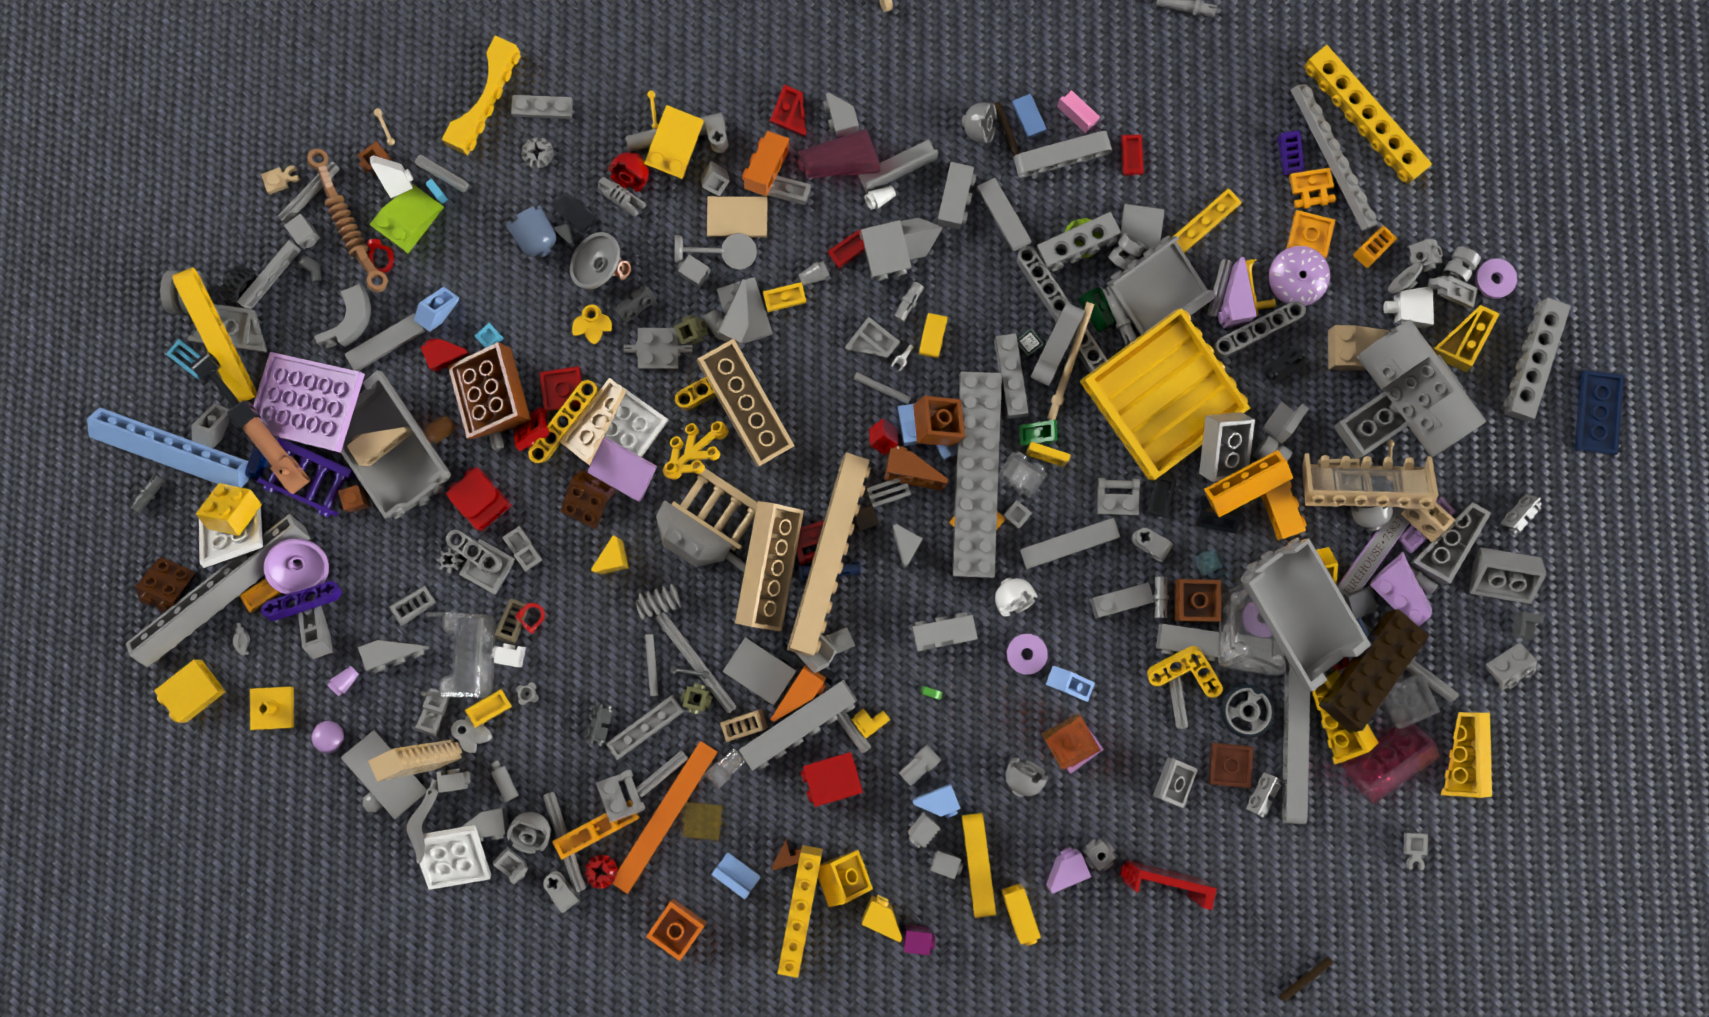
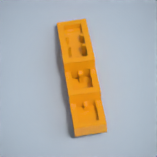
(590, 833)

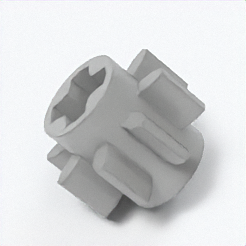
(444, 560)

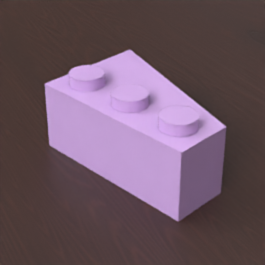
(1401, 590)

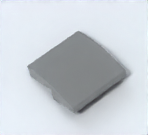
(1143, 223)

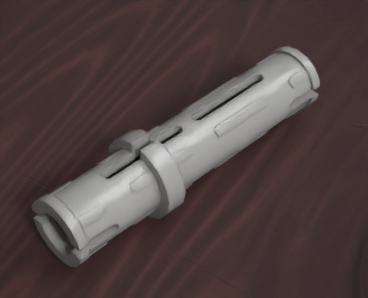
(1190, 6)
(1120, 316)

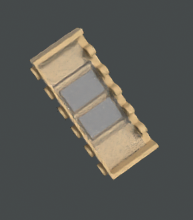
(1369, 485)

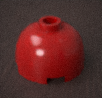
(629, 170)

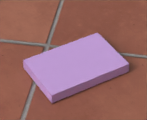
(622, 469)

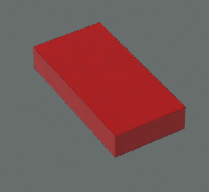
(1132, 155)
(847, 250)

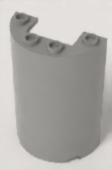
(409, 470)
(1304, 610)

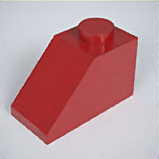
(441, 354)

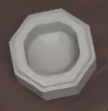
(371, 804)

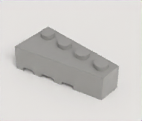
(1445, 554)

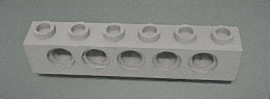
(1557, 315)

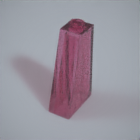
(840, 157)

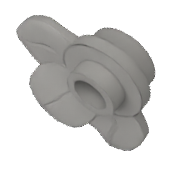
(472, 735)

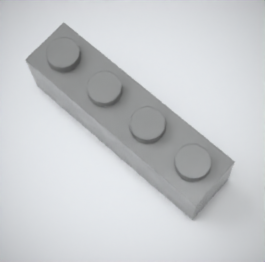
(1012, 377)

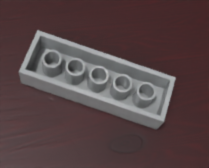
(1373, 423)

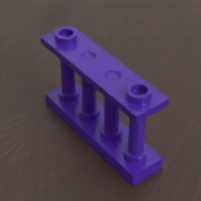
(323, 466)

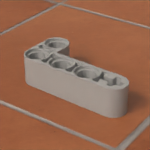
(1057, 344)

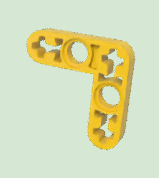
(1187, 664)

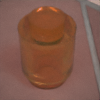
(439, 429)

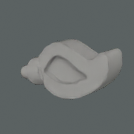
(241, 640)

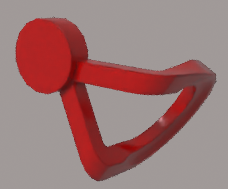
(376, 243)
(519, 615)

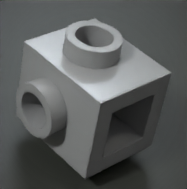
(1426, 253)
(1094, 849)

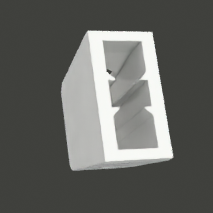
(1413, 306)

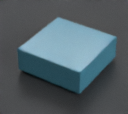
(436, 191)
(488, 336)

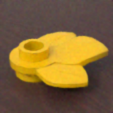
(591, 327)

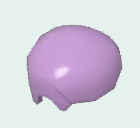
(327, 737)

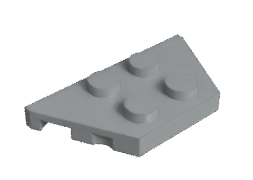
(241, 326)

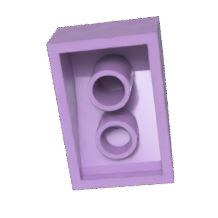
(1238, 303)

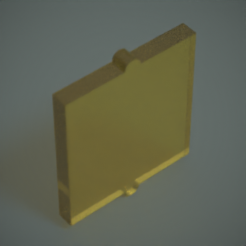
(702, 821)

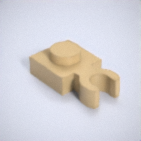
(277, 179)

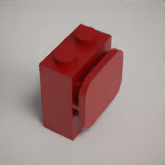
(478, 498)
(831, 779)

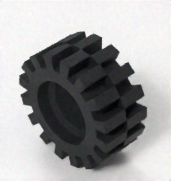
(237, 283)

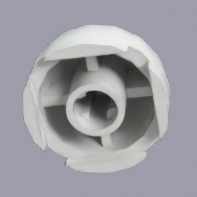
(1014, 595)

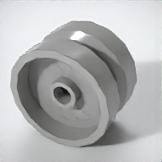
(170, 296)

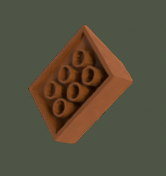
(489, 391)

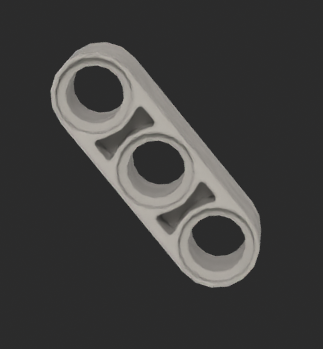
(465, 547)

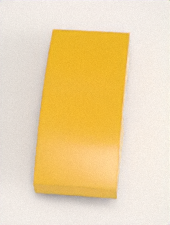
(933, 335)

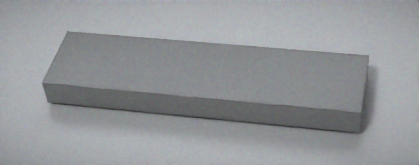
(1004, 214)
(269, 275)
(384, 343)
(644, 727)

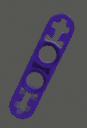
(301, 601)

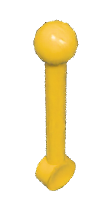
(651, 95)

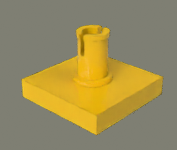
(271, 708)

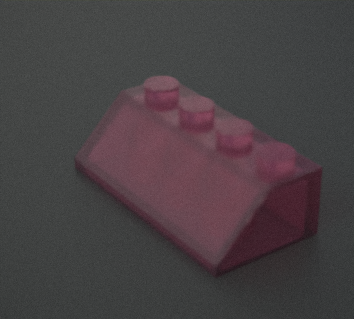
(1391, 762)

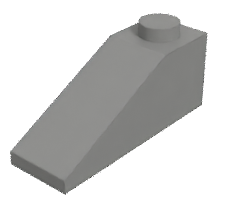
(1121, 600)
(314, 631)

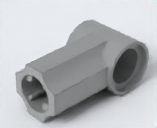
(923, 762)

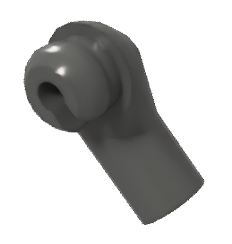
(313, 266)

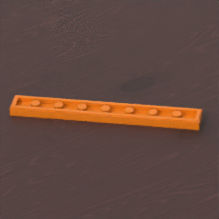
(664, 816)

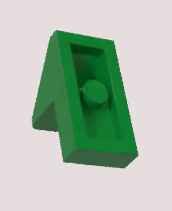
(1039, 432)

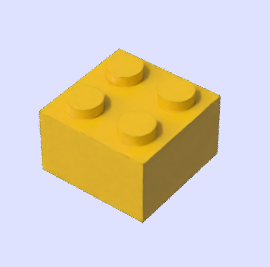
(228, 509)

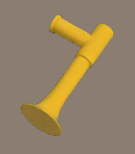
(1261, 304)

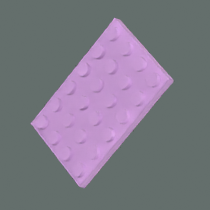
(307, 400)

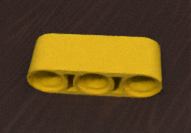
(692, 392)

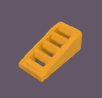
(1366, 255)

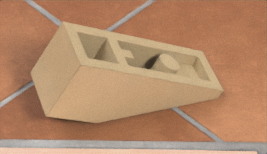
(372, 446)

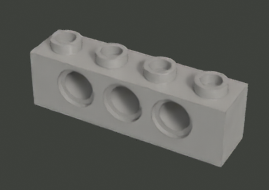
(1104, 224)

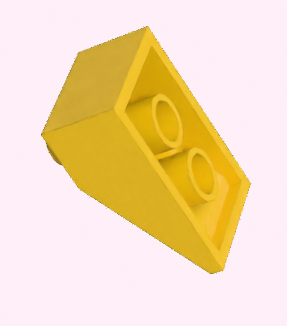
(674, 142)

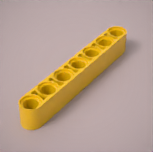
(214, 333)

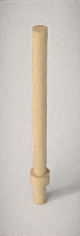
(1058, 398)

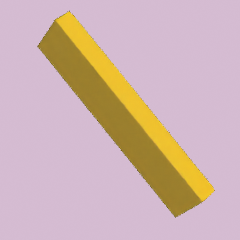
(1207, 219)

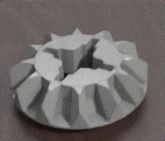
(544, 157)

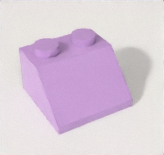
(1067, 870)

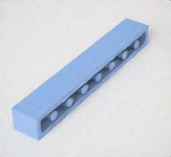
(167, 448)

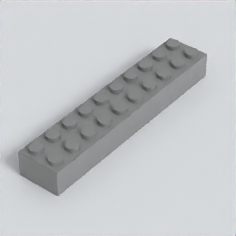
(977, 476)

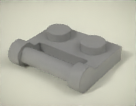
(1118, 503)
(613, 798)

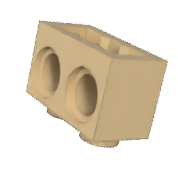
(1429, 521)

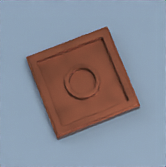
(1230, 765)

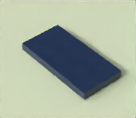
(1599, 412)

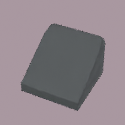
(565, 235)

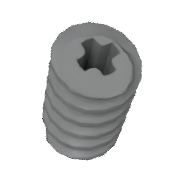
(658, 601)

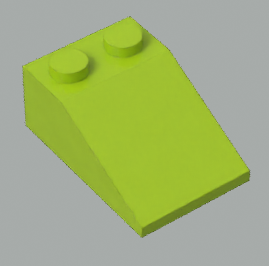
(407, 218)

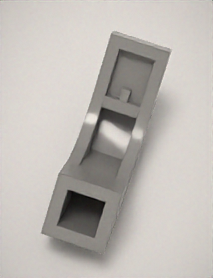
(355, 320)

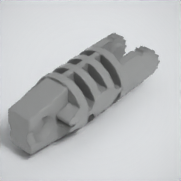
(620, 196)

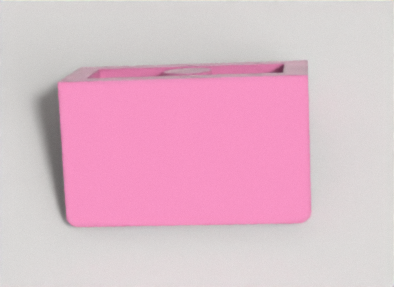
(1078, 111)

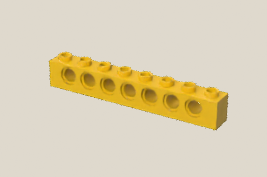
(1377, 115)

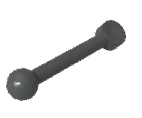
(674, 669)

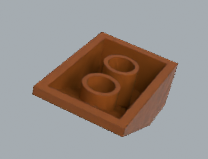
(912, 470)

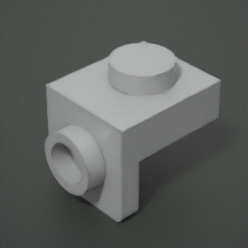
(511, 865)

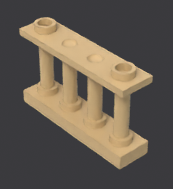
(736, 500)

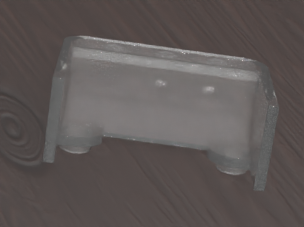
(472, 656)

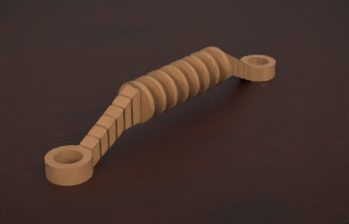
(345, 222)

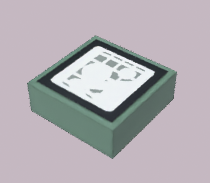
(1029, 342)

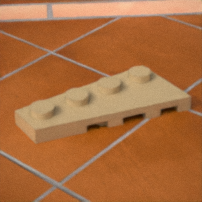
(590, 427)

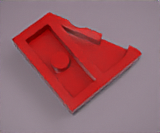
(789, 111)

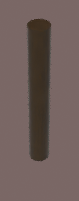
(1006, 129)
(1307, 978)

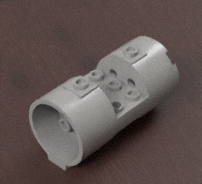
(1421, 388)

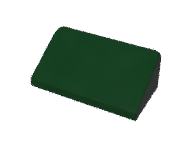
(1101, 314)

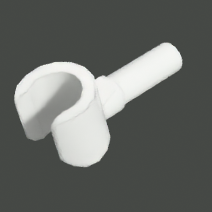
(902, 359)

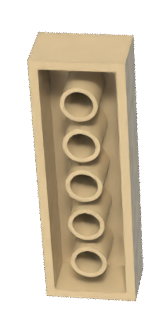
(745, 402)
(769, 566)

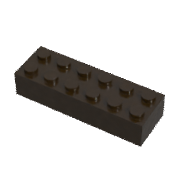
(1374, 672)

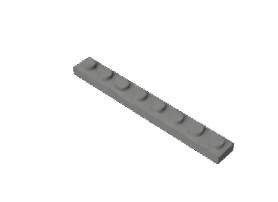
(1337, 162)

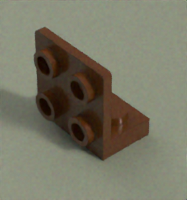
(586, 498)

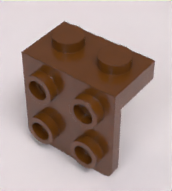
(163, 584)

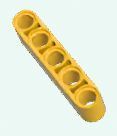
(555, 427)
(978, 865)

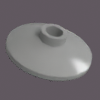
(1406, 279)

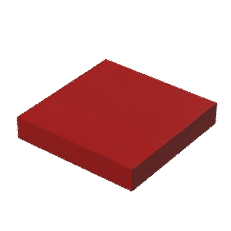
(558, 386)

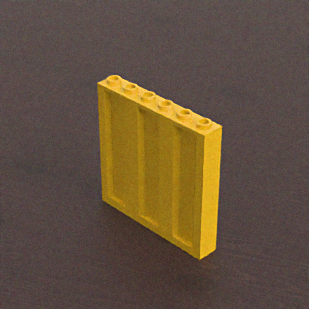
(1162, 391)

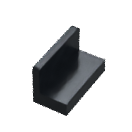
(1209, 519)

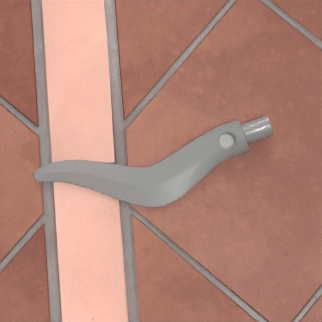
(414, 825)

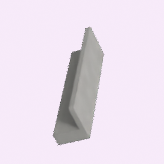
(899, 166)

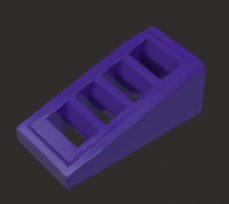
(1297, 144)

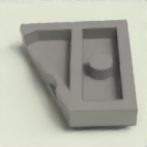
(873, 340)

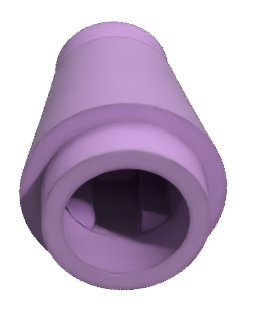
(342, 681)

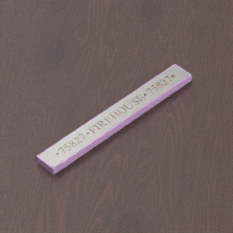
(1373, 554)

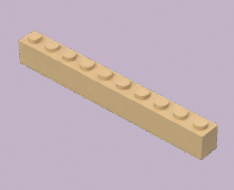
(828, 555)
(414, 759)

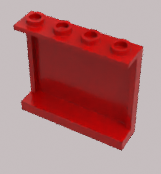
(1198, 889)

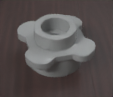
(521, 690)

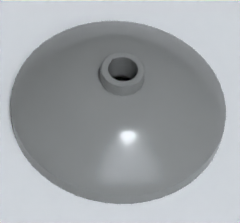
(595, 260)

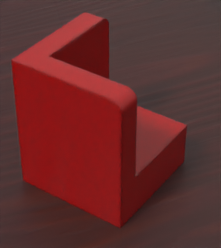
(883, 436)

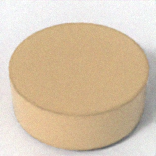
(886, 5)

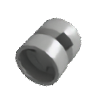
(1130, 245)
(1462, 264)
(1269, 446)

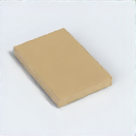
(737, 215)

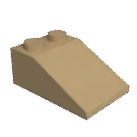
(1347, 342)

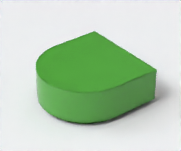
(931, 692)

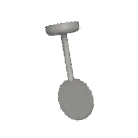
(737, 250)

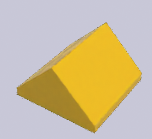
(612, 557)

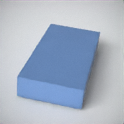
(1029, 115)

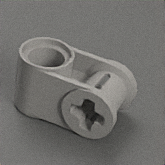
(1154, 546)
(562, 893)

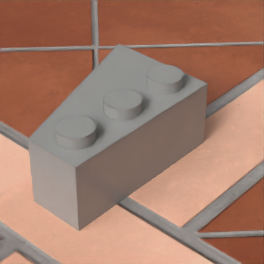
(944, 632)

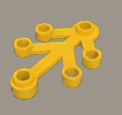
(676, 465)

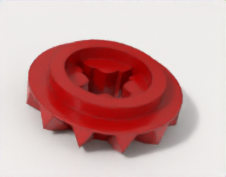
(609, 867)

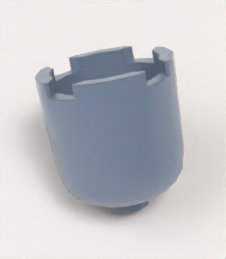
(533, 232)

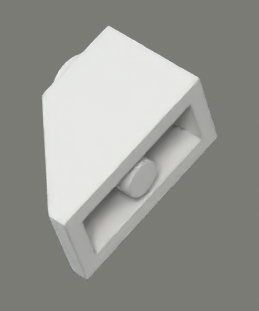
(392, 175)

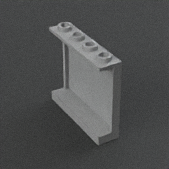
(1159, 285)

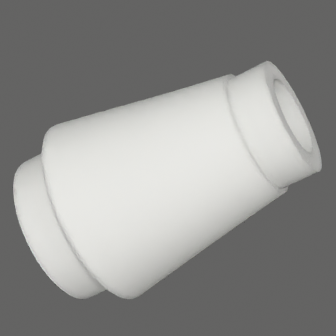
(879, 197)

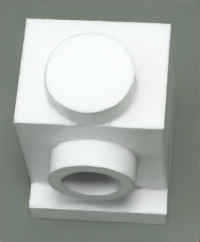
(509, 655)

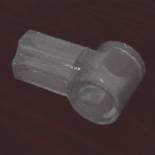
(722, 771)

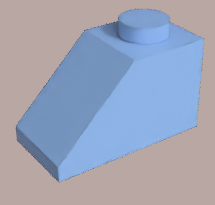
(435, 308)
(907, 424)
(1070, 683)
(940, 801)

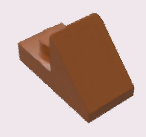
(785, 857)

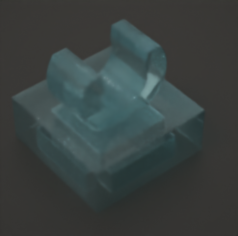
(1208, 562)

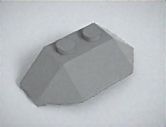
(690, 538)

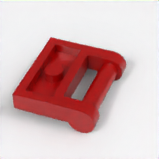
(527, 434)
(808, 537)

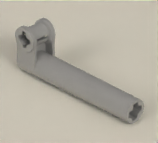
(713, 126)

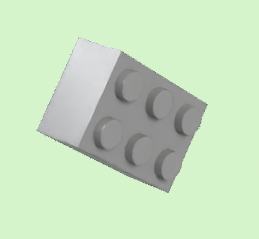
(1226, 445)

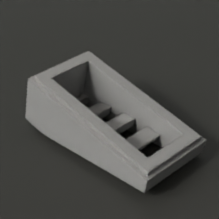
(416, 611)

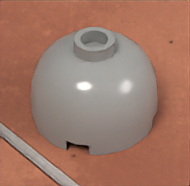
(979, 122)
(1371, 516)
(1025, 778)
(529, 832)

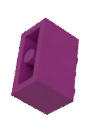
(918, 940)

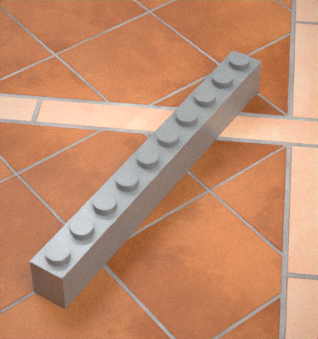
(209, 596)

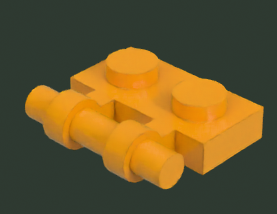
(1312, 181)

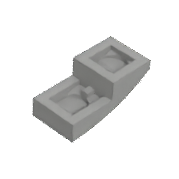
(522, 548)
(432, 714)

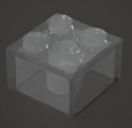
(1022, 474)
(1410, 701)

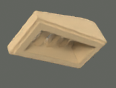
(760, 719)

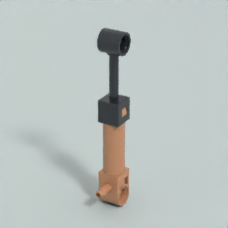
(249, 420)

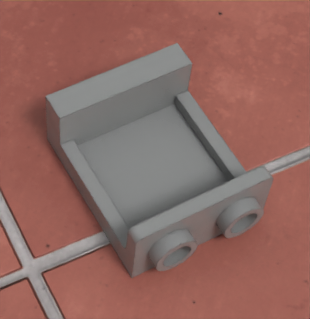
(886, 250)

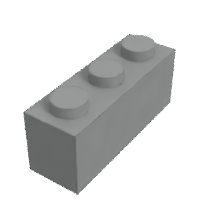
(956, 196)

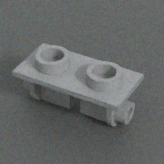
(1526, 506)
(1267, 786)

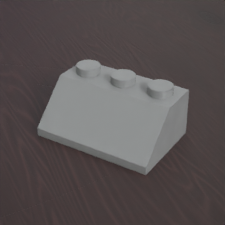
(1506, 575)

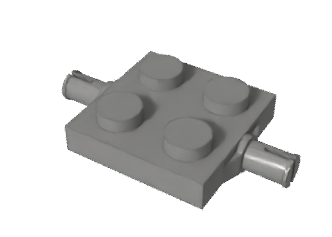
(658, 348)

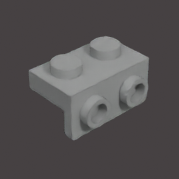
(1512, 666)

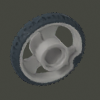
(1254, 694)

